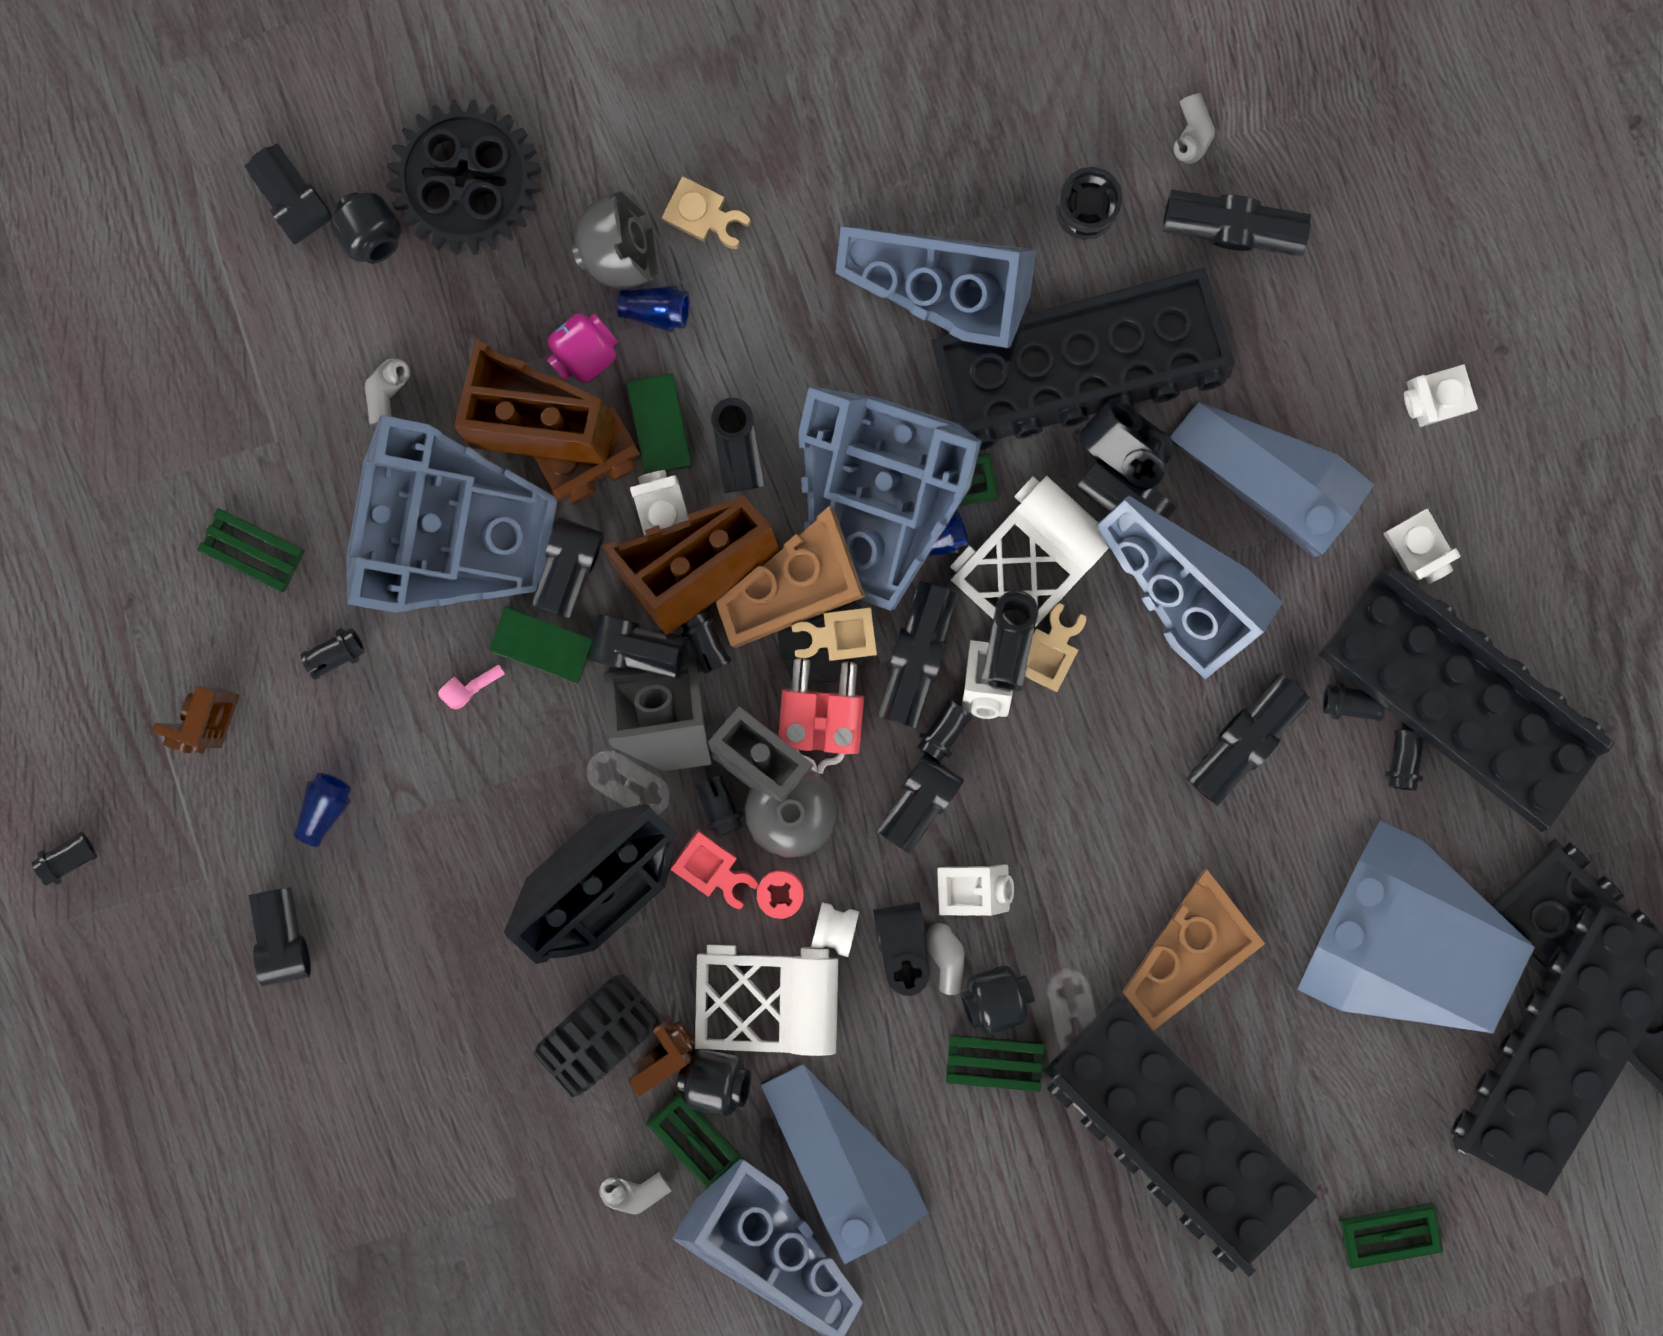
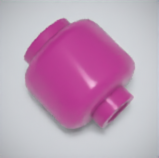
(582, 348)

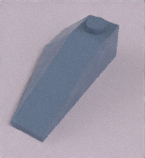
(955, 283)
(1286, 480)
(1198, 592)
(852, 1177)
(760, 1242)

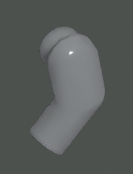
(1198, 132)
(383, 386)
(948, 955)
(633, 1197)

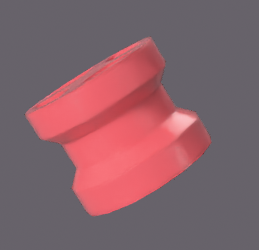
(779, 885)

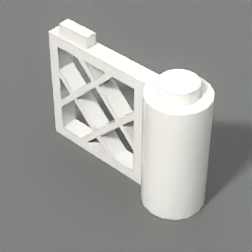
(1052, 523)
(806, 1001)

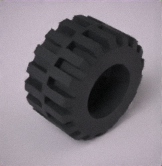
(597, 1035)

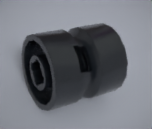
(1088, 203)

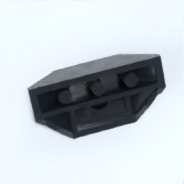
(592, 884)

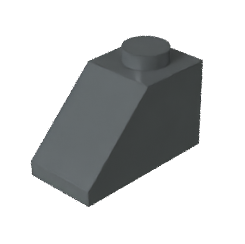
(758, 756)

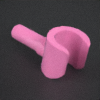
(457, 695)

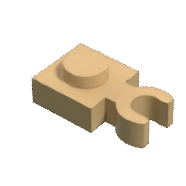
(699, 211)
(845, 635)
(1050, 654)

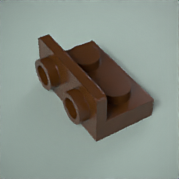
(575, 479)
(205, 721)
(661, 1064)

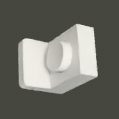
(1440, 396)
(659, 500)
(1422, 547)
(979, 697)
(974, 890)

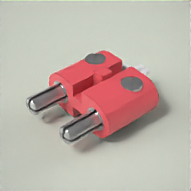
(821, 719)

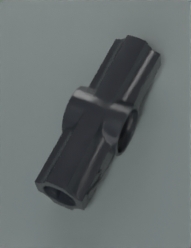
(1236, 223)
(917, 654)
(1248, 739)

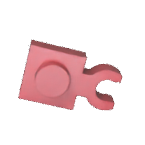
(708, 865)

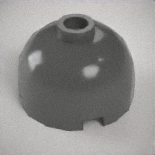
(614, 243)
(798, 823)

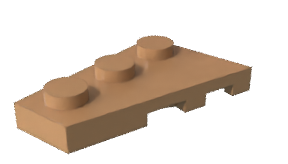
(796, 584)
(1191, 953)

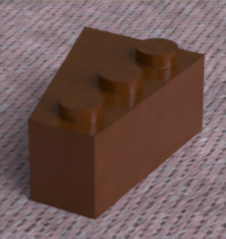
(530, 413)
(693, 562)

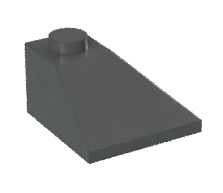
(658, 717)

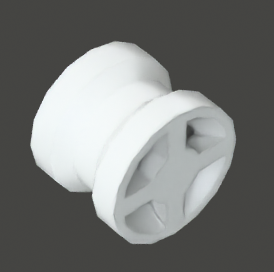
(835, 929)

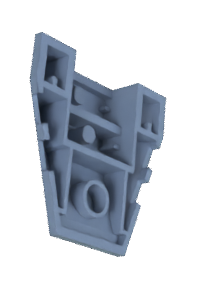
(888, 478)
(441, 524)
(1415, 942)

